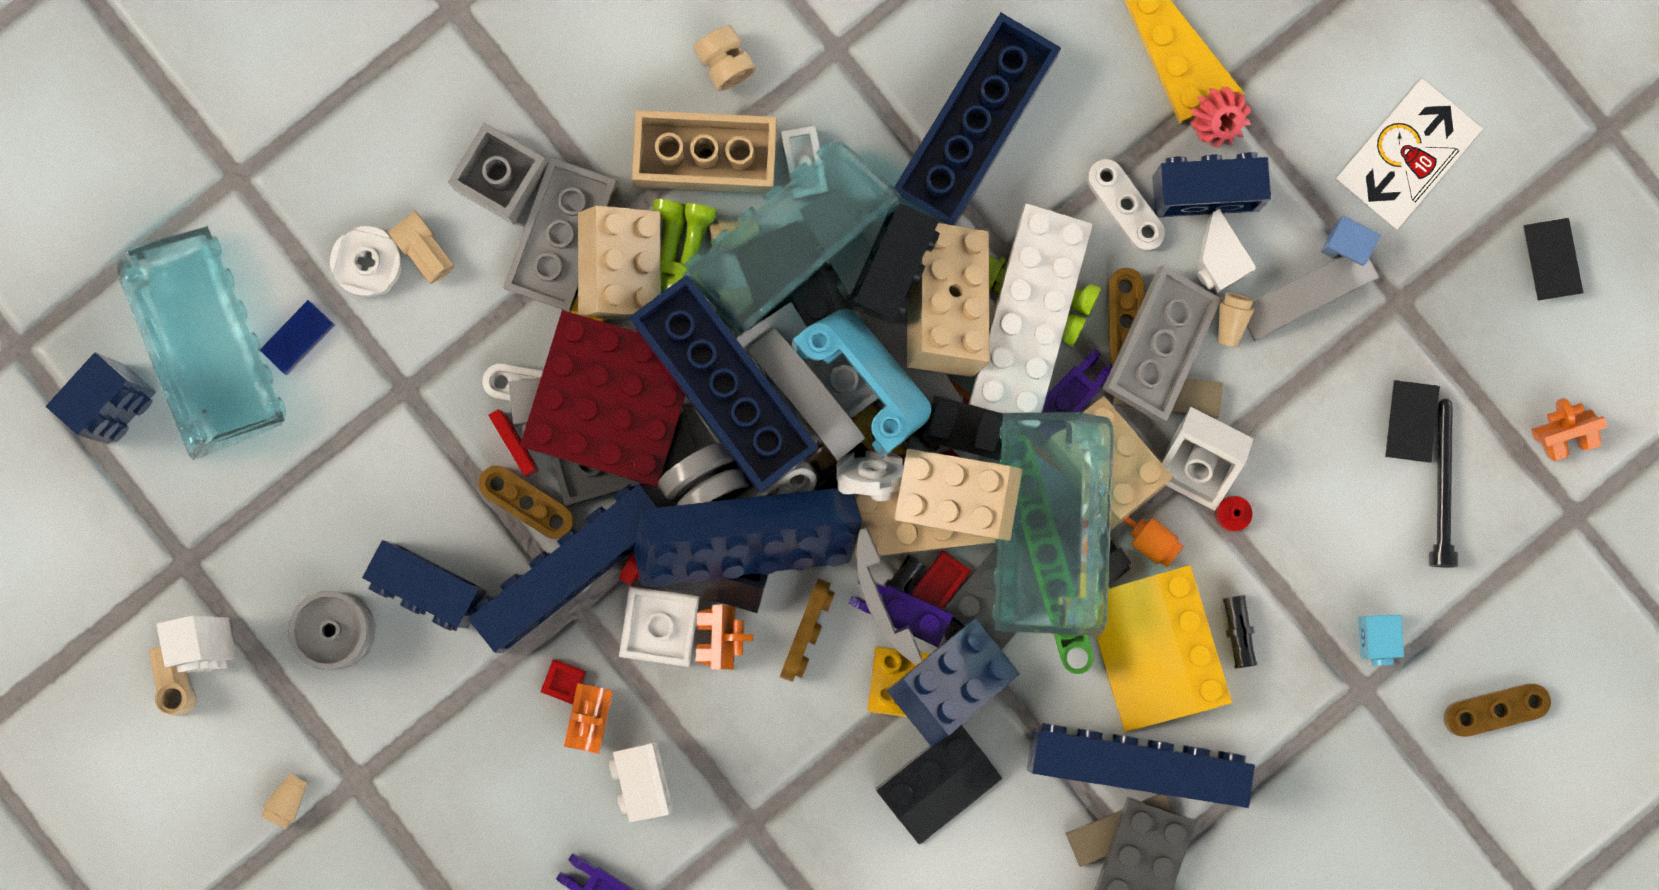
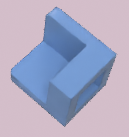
(1351, 241)

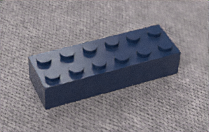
(976, 121)
(723, 384)
(745, 536)
(563, 573)
(1139, 767)

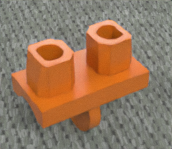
(1566, 424)
(726, 637)
(588, 718)

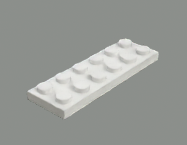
(1031, 311)

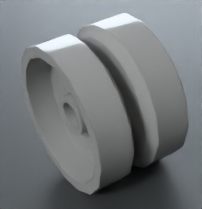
(704, 478)
(310, 632)

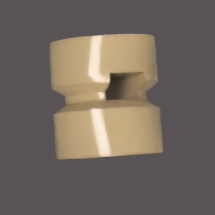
(726, 61)

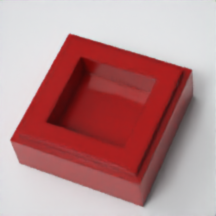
(562, 681)

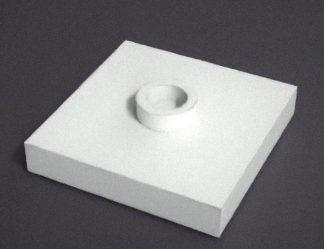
(659, 626)

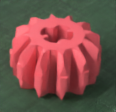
(1220, 116)

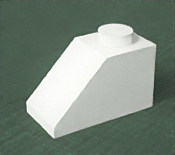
(1222, 256)

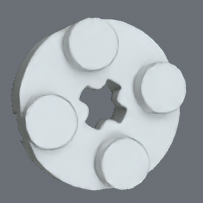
(356, 244)
(870, 475)

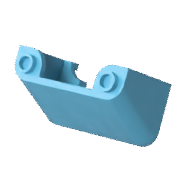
(904, 403)

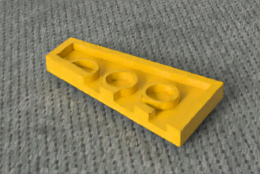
(1178, 55)

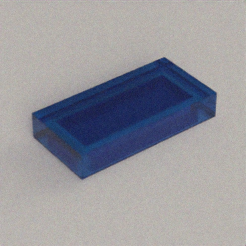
(297, 337)

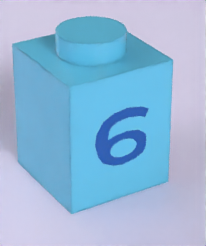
(1381, 638)

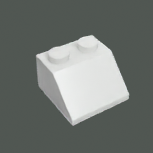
(1205, 458)
(642, 782)

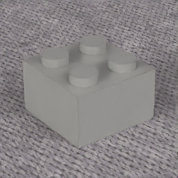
(498, 173)

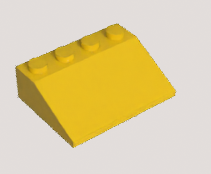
(1160, 650)

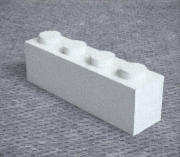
(196, 643)

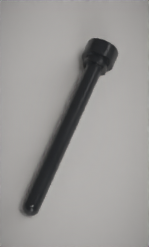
(1443, 552)

